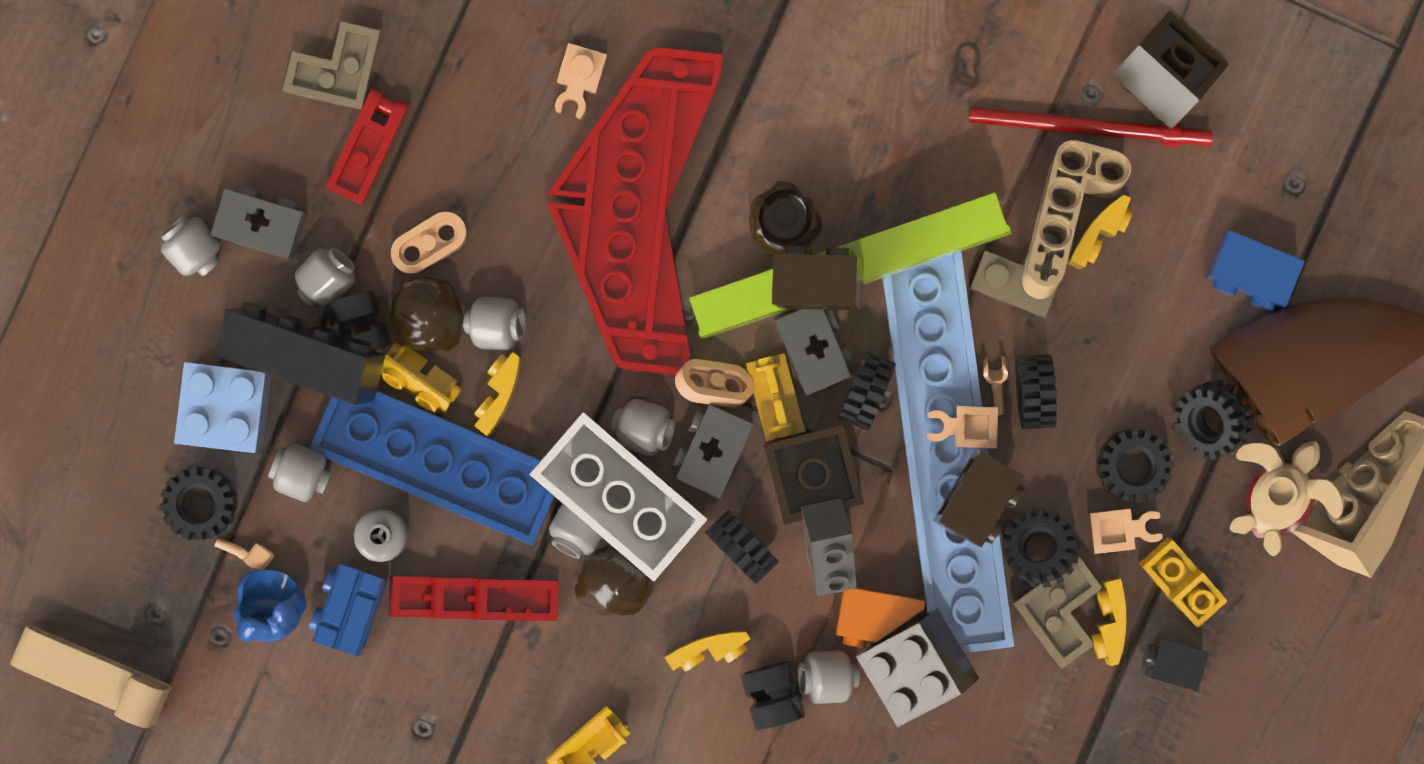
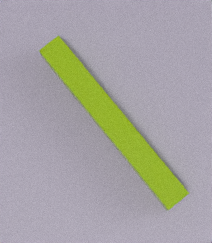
(882, 254)

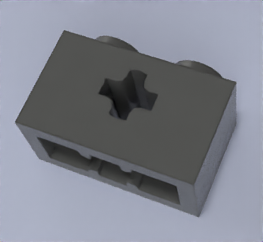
(235, 225)
(795, 334)
(732, 436)
(829, 547)

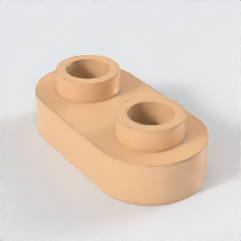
(428, 241)
(707, 383)

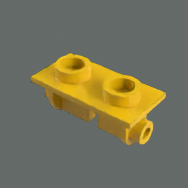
(431, 392)
(775, 397)
(599, 735)

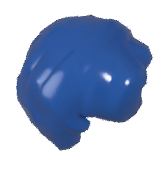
(268, 606)

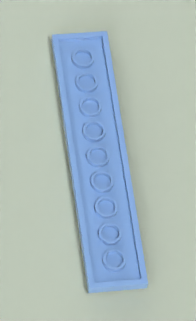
(938, 372)

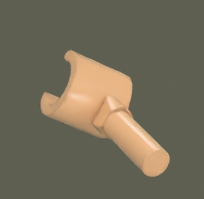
(996, 380)
(257, 557)

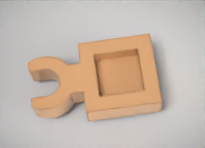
(581, 74)
(972, 426)
(1116, 530)

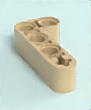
(1063, 220)
(129, 692)

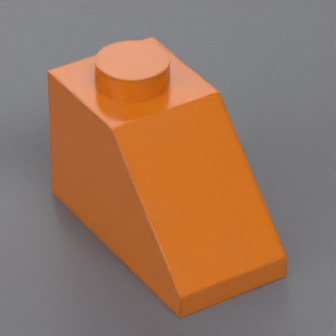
(872, 615)

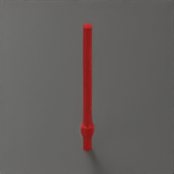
(1090, 126)

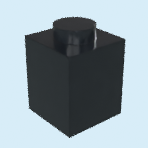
(1175, 663)

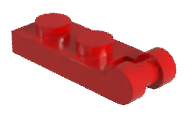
(367, 147)

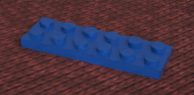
(437, 463)

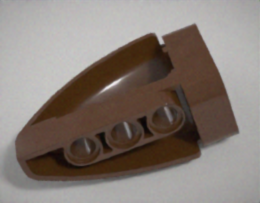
(1316, 359)

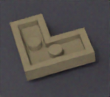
(343, 78)
(1003, 281)
(1049, 613)

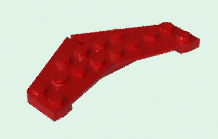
(627, 181)

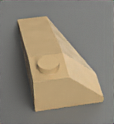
(1374, 498)

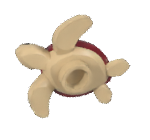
(1283, 493)

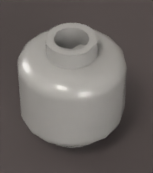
(190, 246)
(325, 277)
(495, 323)
(643, 427)
(299, 472)
(572, 534)
(396, 535)
(827, 677)

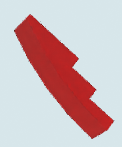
(473, 598)

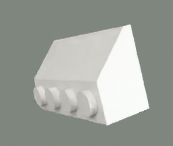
(618, 496)

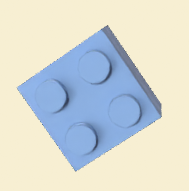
(222, 408)

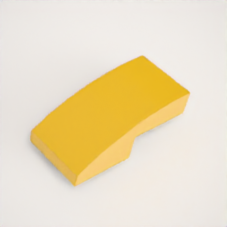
(1107, 223)
(504, 381)
(1182, 582)
(1111, 634)
(721, 644)

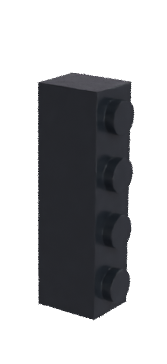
(300, 354)

